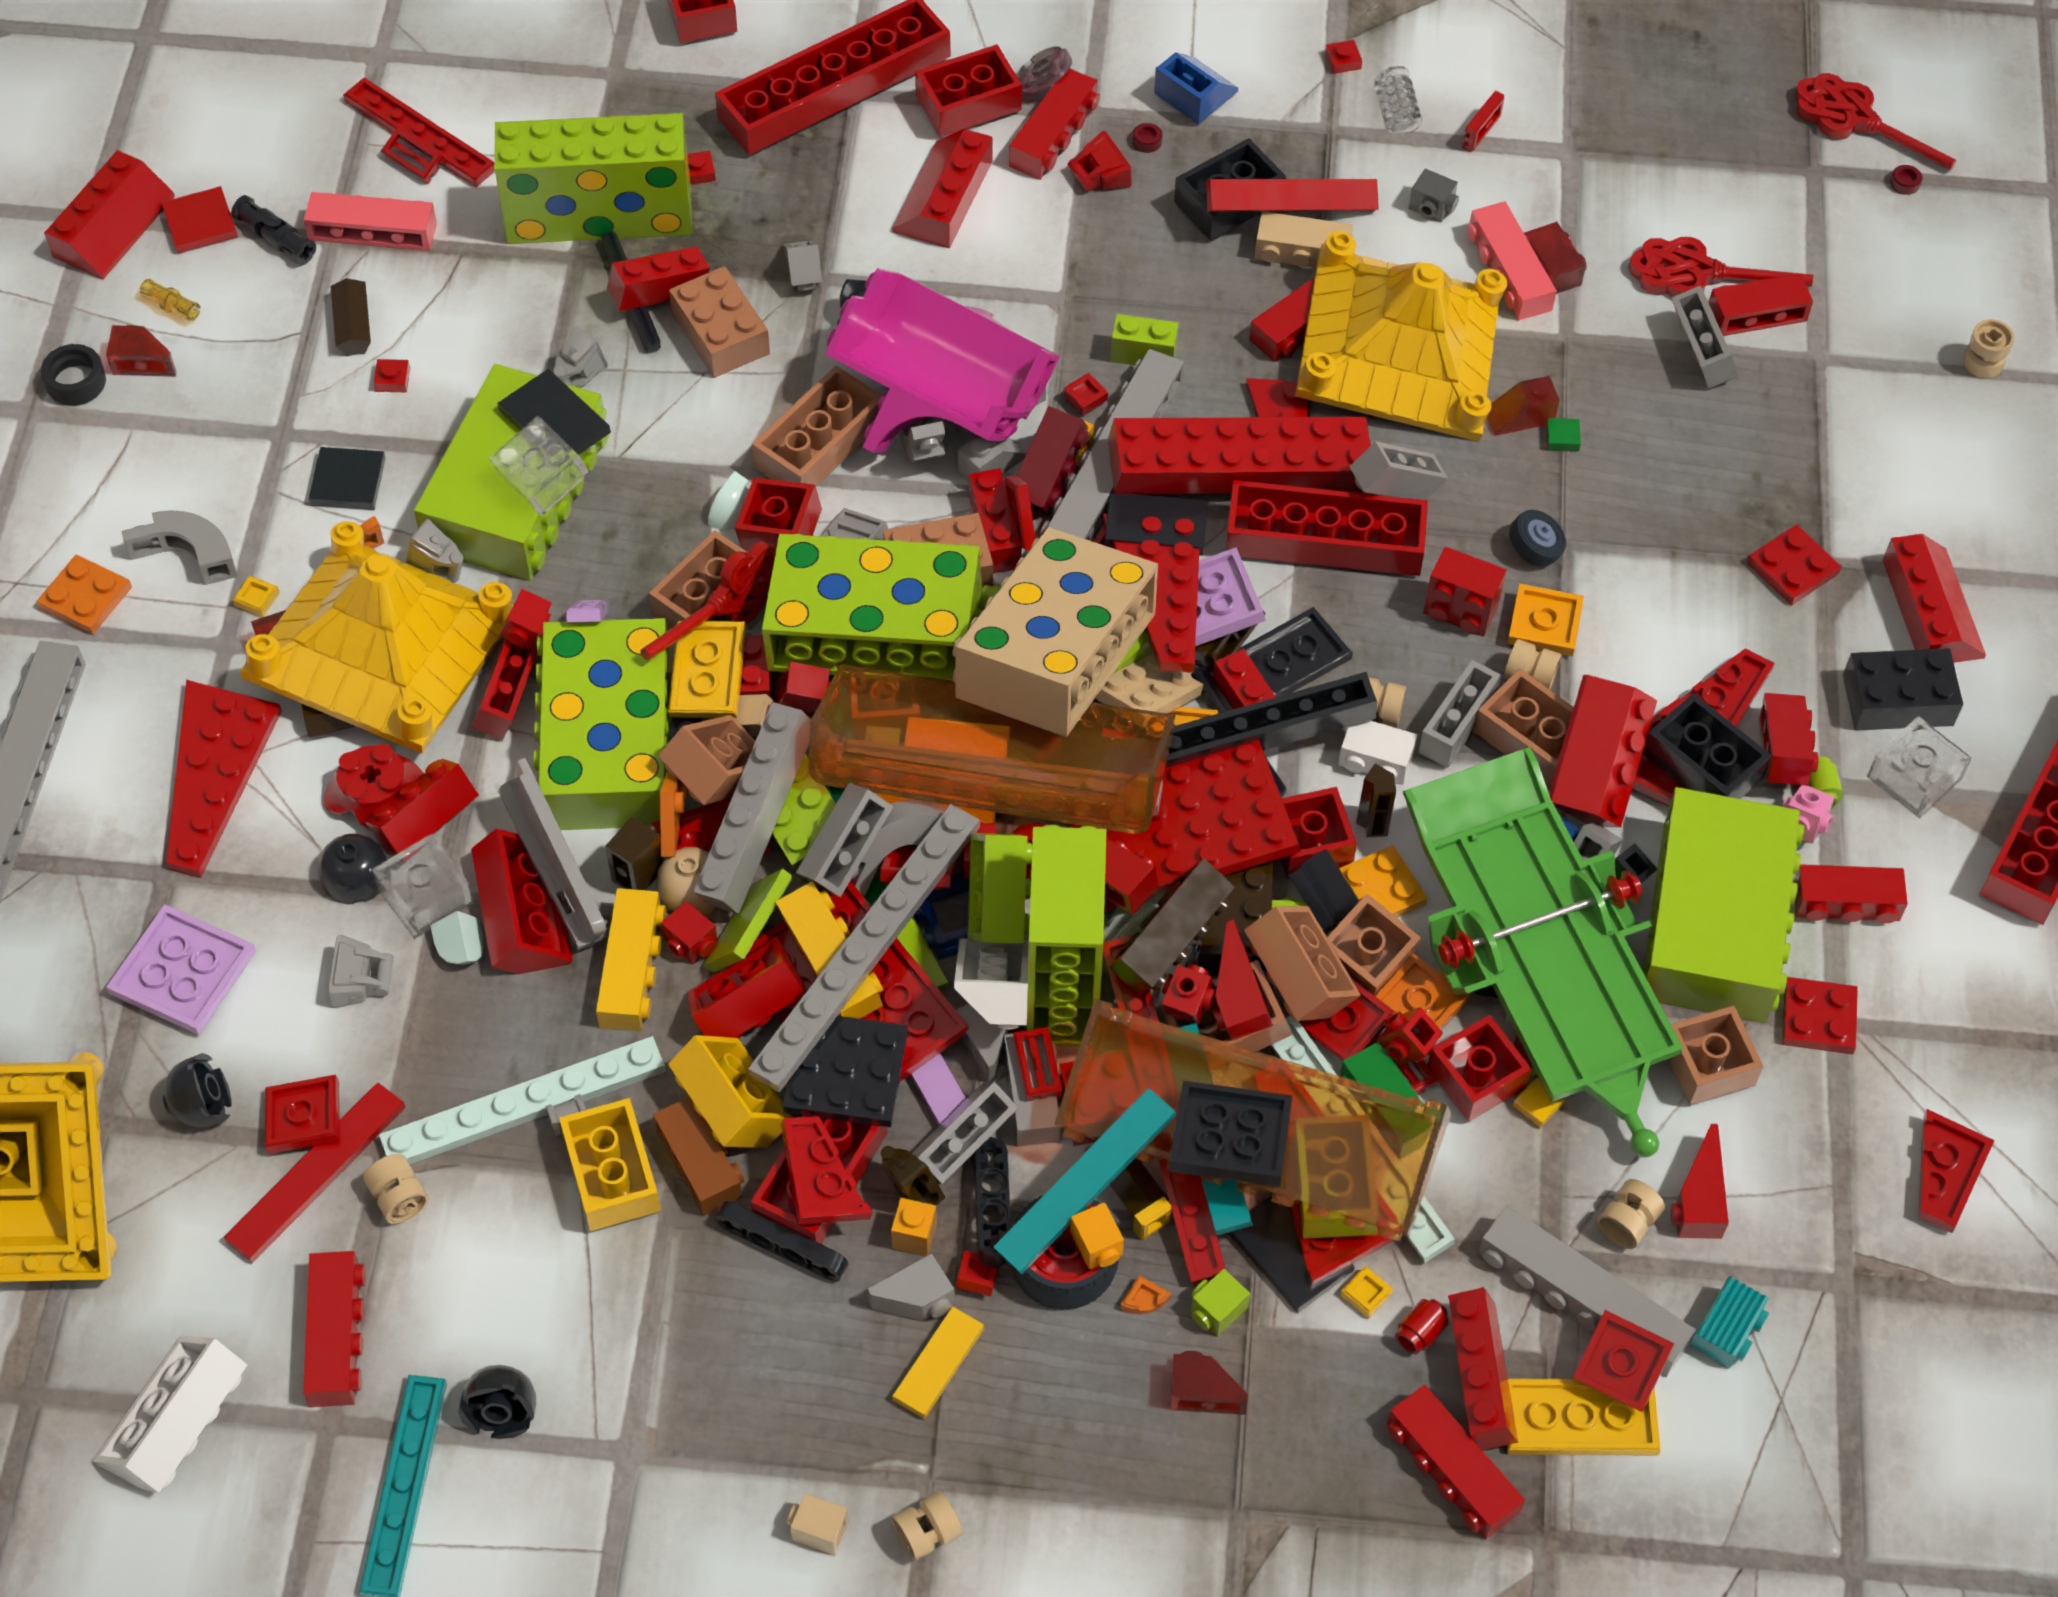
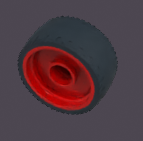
(1060, 1279)

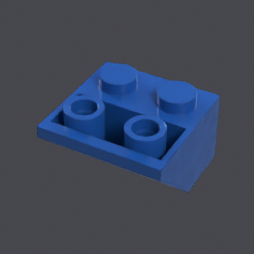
(1191, 86)

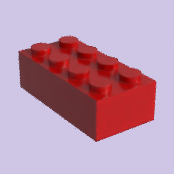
(856, 1148)

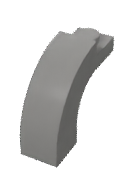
(923, 440)
(186, 534)
(904, 826)

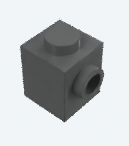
(1433, 195)

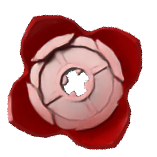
(350, 788)

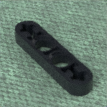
(989, 1201)
(781, 1241)

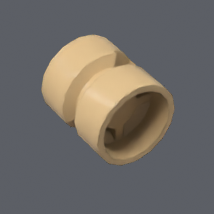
(1988, 348)
(1539, 665)
(1389, 701)
(397, 1190)
(1630, 1214)
(939, 1520)

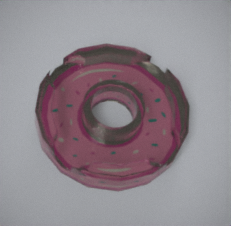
(1045, 70)

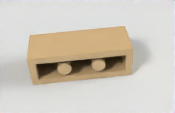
(1293, 238)

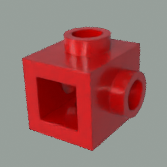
(1188, 993)
(1409, 1036)

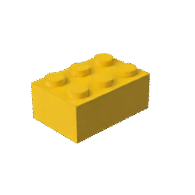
(723, 1092)
(610, 1164)

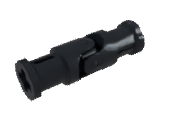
(273, 229)

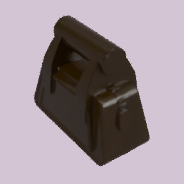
(911, 1176)

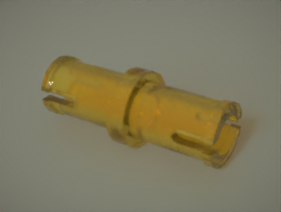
(170, 299)

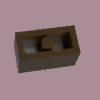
(634, 855)

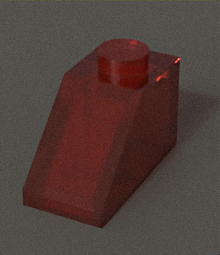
(138, 353)
(1524, 406)
(1204, 1386)

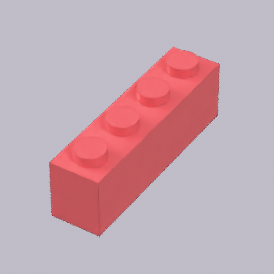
(370, 221)
(1507, 250)

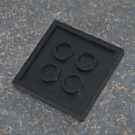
(850, 1073)
(1231, 1133)

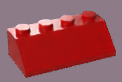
(946, 188)
(108, 215)
(1931, 597)
(1602, 751)
(517, 911)

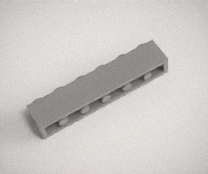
(754, 808)
(1574, 1281)

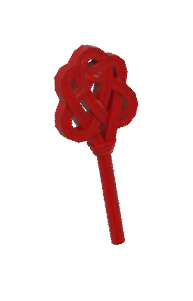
(1847, 107)
(1684, 265)
(738, 597)

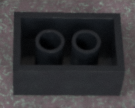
(1237, 162)
(1899, 686)
(1706, 751)

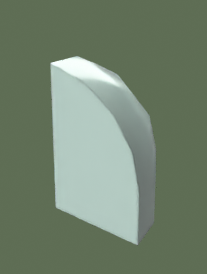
(728, 503)
(458, 938)

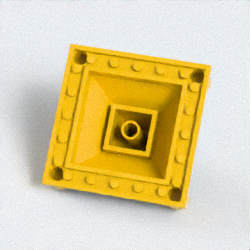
(1400, 340)
(379, 642)
(52, 1173)

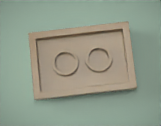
(1148, 688)

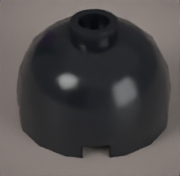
(348, 866)
(197, 1093)
(498, 1401)

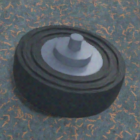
(1537, 537)

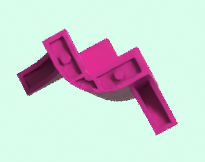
(937, 360)

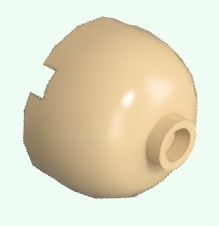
(678, 878)

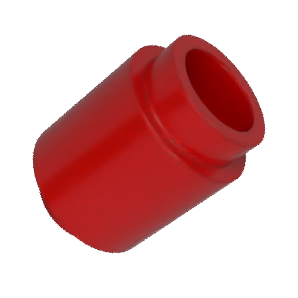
(1422, 1326)

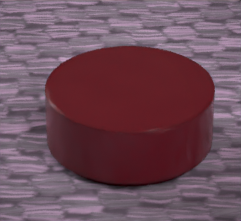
(1147, 137)
(1906, 179)

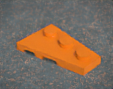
(671, 809)

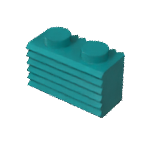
(1730, 1321)

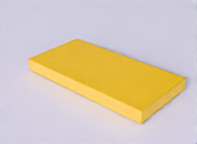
(1579, 1420)

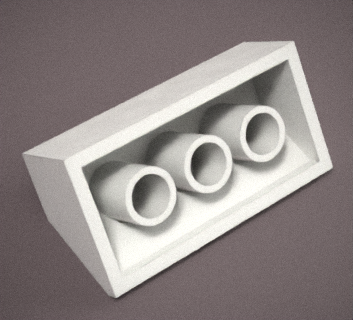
(994, 980)
(171, 1413)

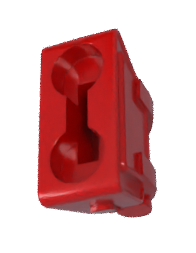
(1106, 163)

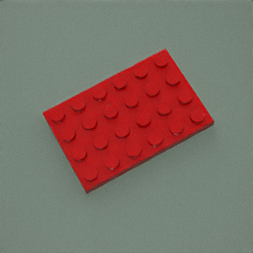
(1216, 811)
(908, 991)

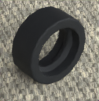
(78, 392)

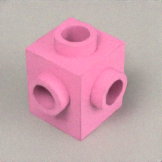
(1814, 811)

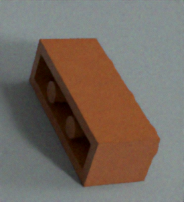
(698, 1156)

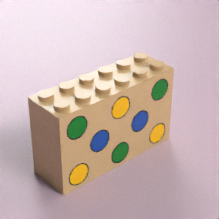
(1055, 631)

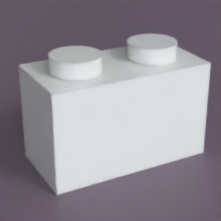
(1380, 745)

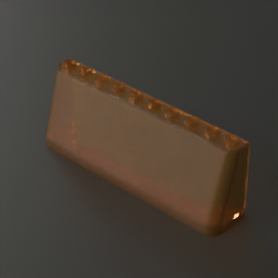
(926, 745)
(1346, 1144)

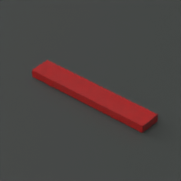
(393, 113)
(1291, 195)
(314, 1173)

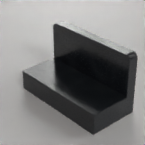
(1324, 889)

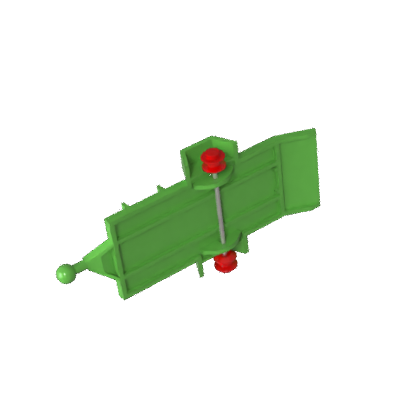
(1545, 951)

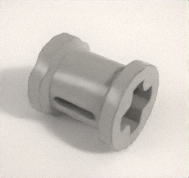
(562, 1110)

